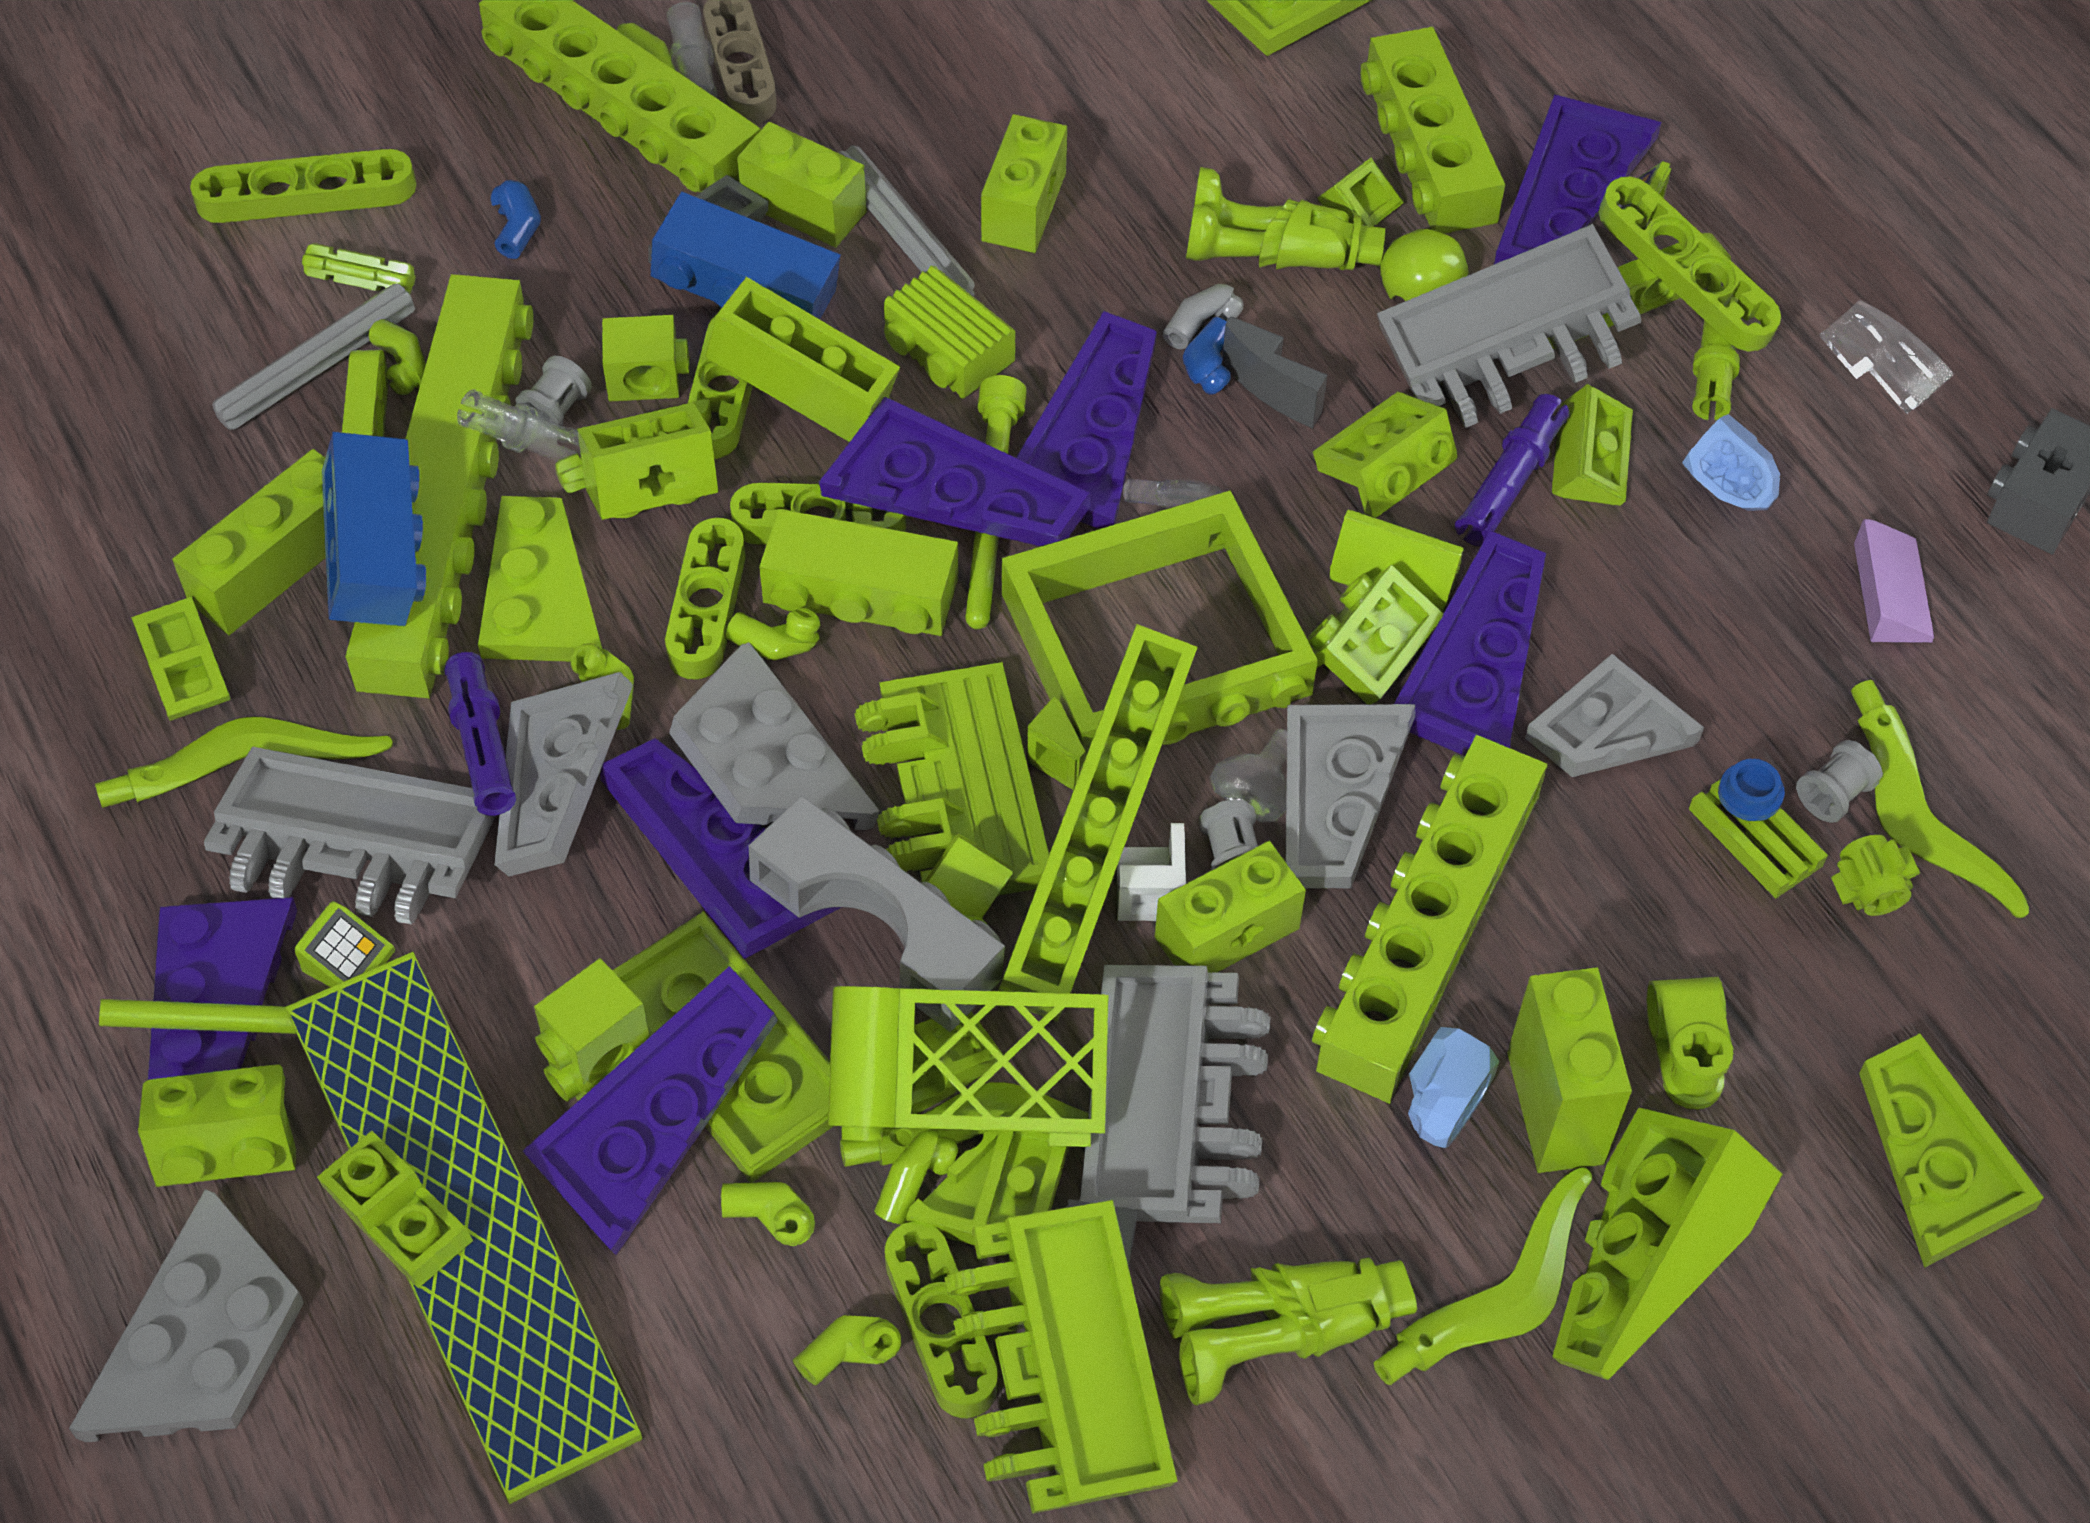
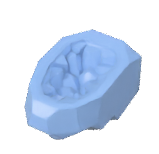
(1734, 466)
(1449, 1084)

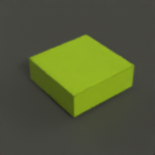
(969, 876)

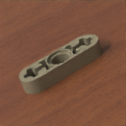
(733, 75)

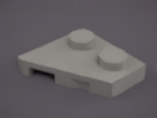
(1611, 722)

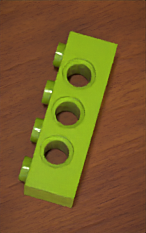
(1433, 131)

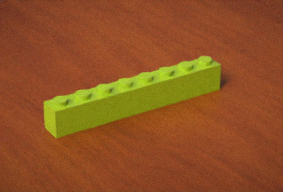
(471, 349)

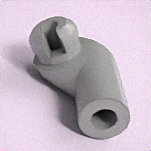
(1197, 308)

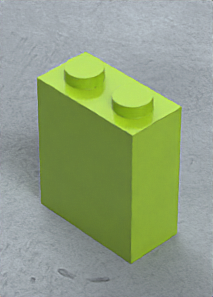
(1568, 1070)

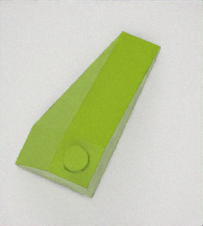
(1670, 1218)

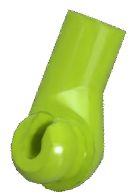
(776, 642)
(594, 663)

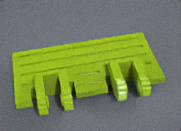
(969, 775)
(1077, 1352)

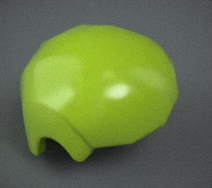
(1421, 263)

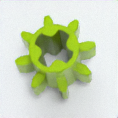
(1875, 875)

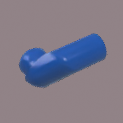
(522, 217)
(1204, 360)

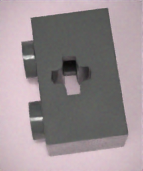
(2046, 485)

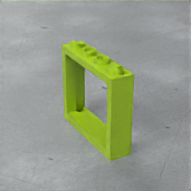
(1141, 547)

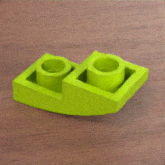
(395, 1209)

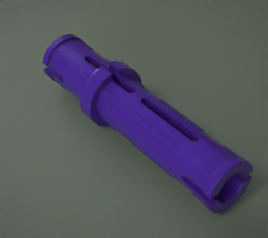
(1522, 453)
(475, 714)

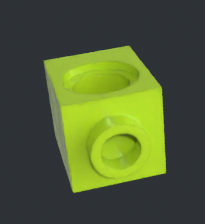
(643, 358)

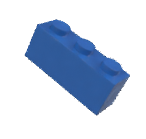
(716, 249)
(371, 530)

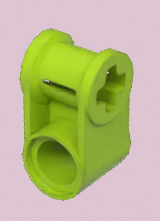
(1690, 1038)

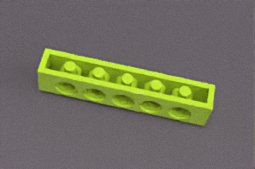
(620, 87)
(1099, 816)
(1377, 1053)

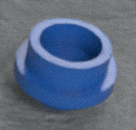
(1751, 790)

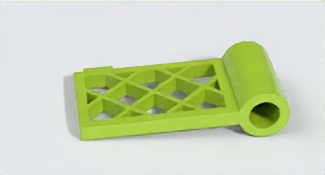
(876, 1055)

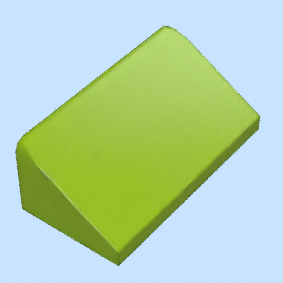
(1593, 449)
(1373, 545)

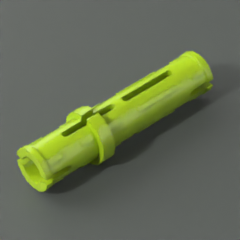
(1714, 366)

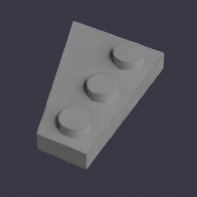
(553, 764)
(1337, 784)

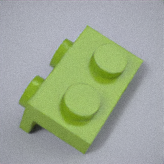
(216, 1125)

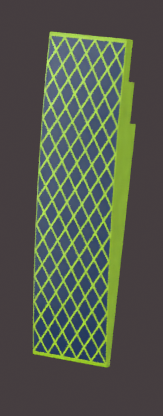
(505, 1301)

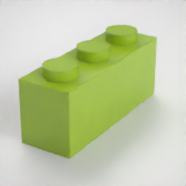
(799, 359)
(258, 547)
(859, 572)

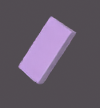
(1892, 585)

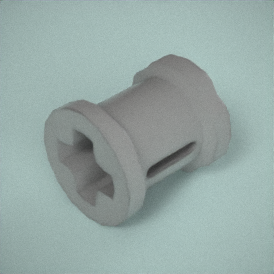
(556, 389)
(1839, 781)
(1228, 835)

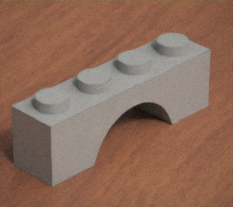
(816, 863)

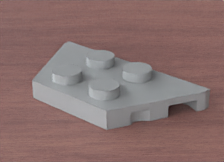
(762, 748)
(196, 1335)

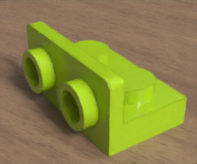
(1390, 451)
(1375, 632)

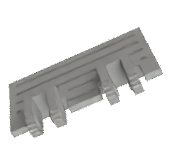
(1508, 316)
(338, 818)
(1166, 1083)

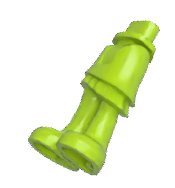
(1282, 234)
(1307, 1310)

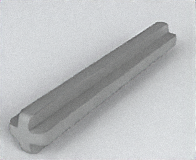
(905, 224)
(310, 358)

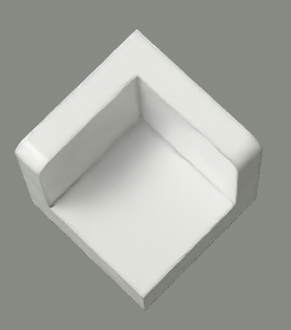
(1149, 874)

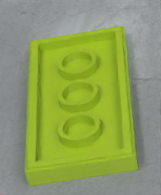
(784, 1089)

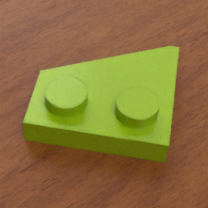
(994, 1181)

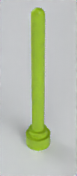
(1001, 405)

